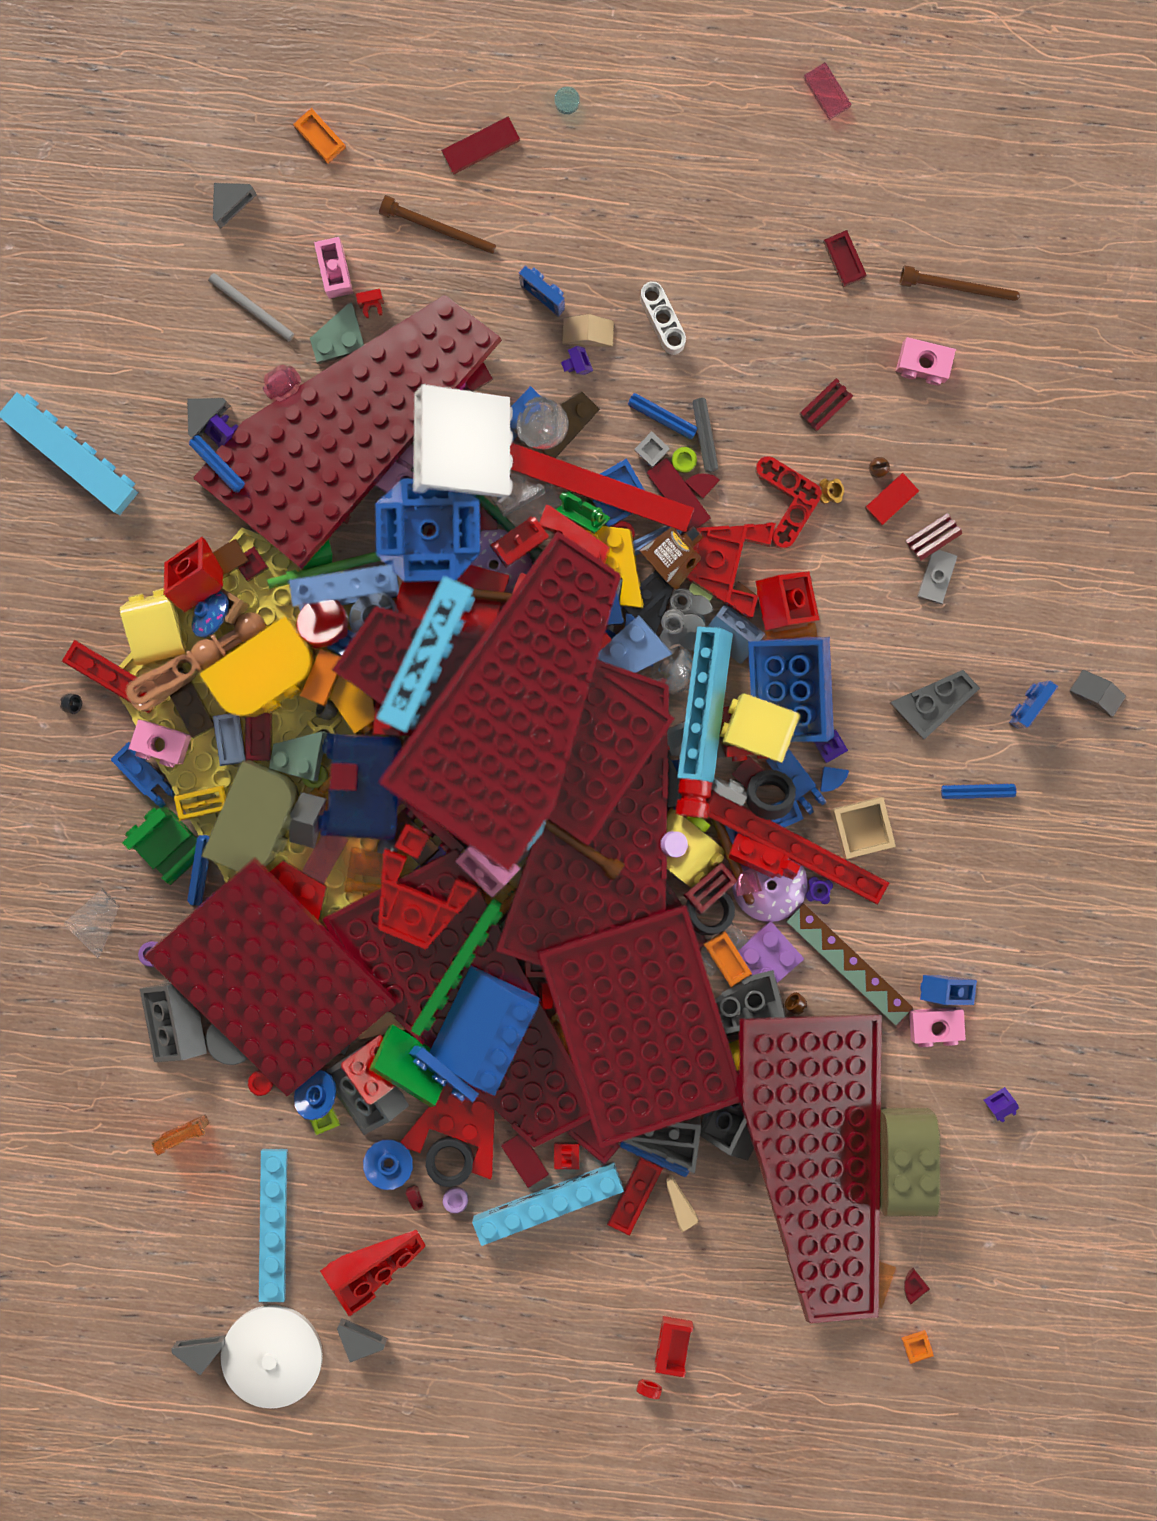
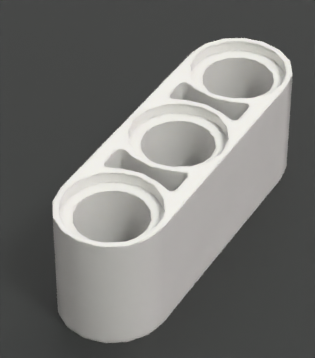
(659, 306)

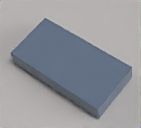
(229, 739)

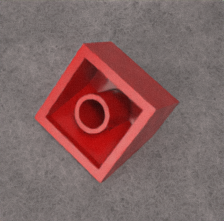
(192, 575)
(787, 600)

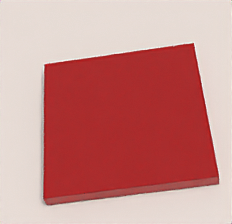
(416, 598)

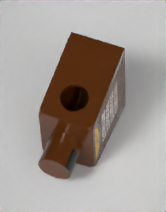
(673, 554)

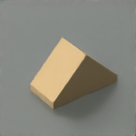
(588, 331)

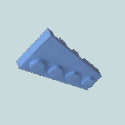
(634, 647)

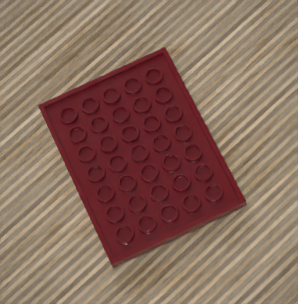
(270, 977)
(641, 1026)

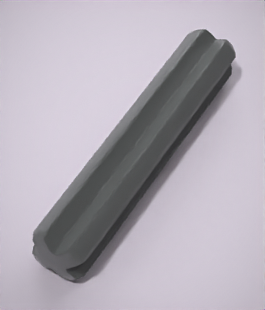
(705, 435)

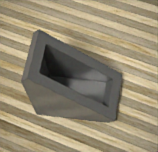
(229, 200)
(202, 410)
(1098, 692)
(304, 819)
(359, 1341)
(198, 1352)

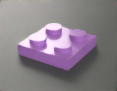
(770, 951)

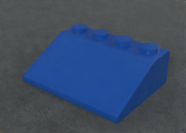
(797, 678)
(484, 1029)

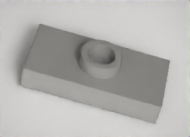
(937, 576)

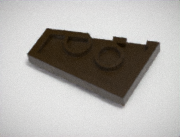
(579, 413)

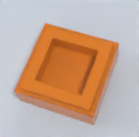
(917, 1346)

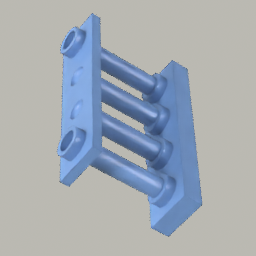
(344, 586)

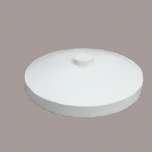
(271, 1356)

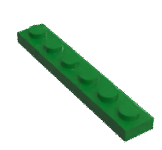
(463, 958)

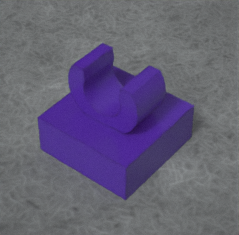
(578, 362)
(219, 430)
(832, 748)
(1001, 1104)

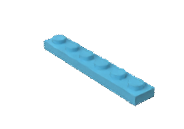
(273, 1225)

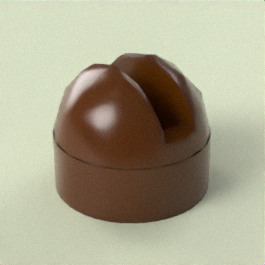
(879, 473)
(792, 1000)

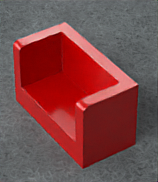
(673, 1346)

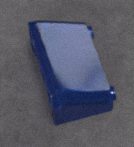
(371, 808)

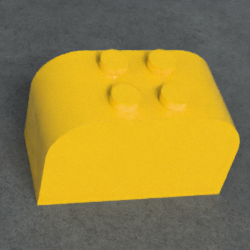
(262, 671)

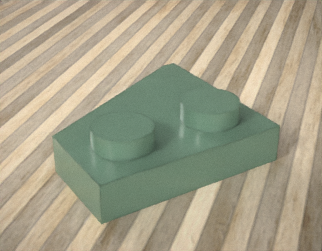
(338, 336)
(299, 756)

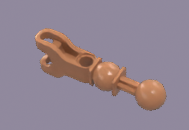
(166, 679)

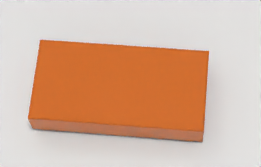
(319, 135)
(321, 678)
(727, 958)

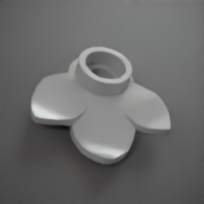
(695, 604)
(681, 633)

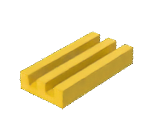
(221, 789)

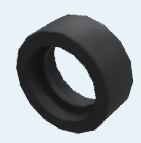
(775, 778)
(729, 914)
(435, 1175)

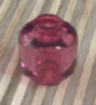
(281, 382)

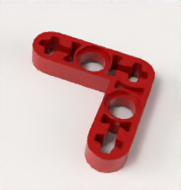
(799, 501)

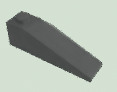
(752, 998)

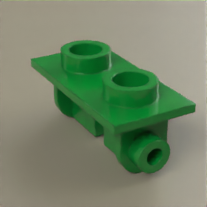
(582, 512)

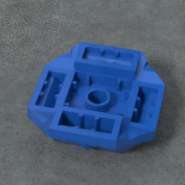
(419, 558)

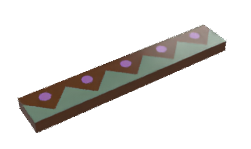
(849, 964)

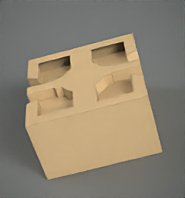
(863, 827)

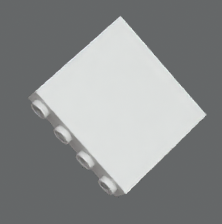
(462, 442)

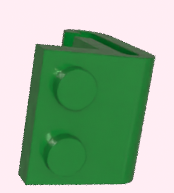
(163, 843)

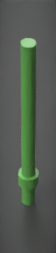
(323, 569)

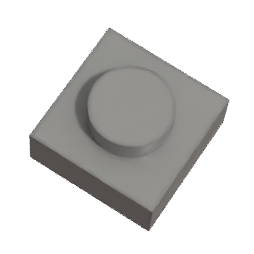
(651, 449)

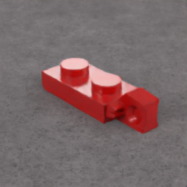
(762, 858)

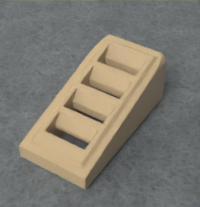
(683, 1210)

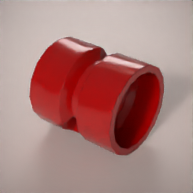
(693, 798)

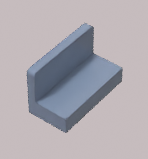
(742, 631)

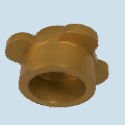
(836, 488)

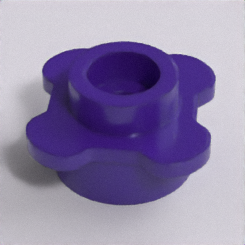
(825, 886)

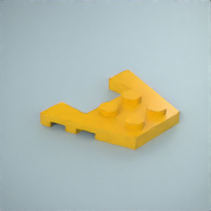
(623, 560)

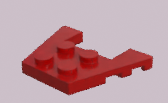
(555, 521)
(720, 558)
(302, 886)
(412, 913)
(461, 1120)

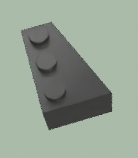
(675, 1142)

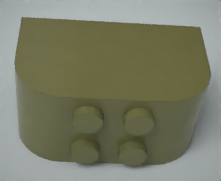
(253, 817)
(909, 1163)

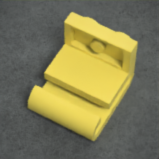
(152, 628)
(759, 727)
(701, 854)

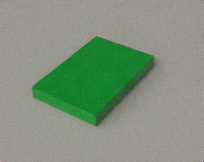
(397, 1066)

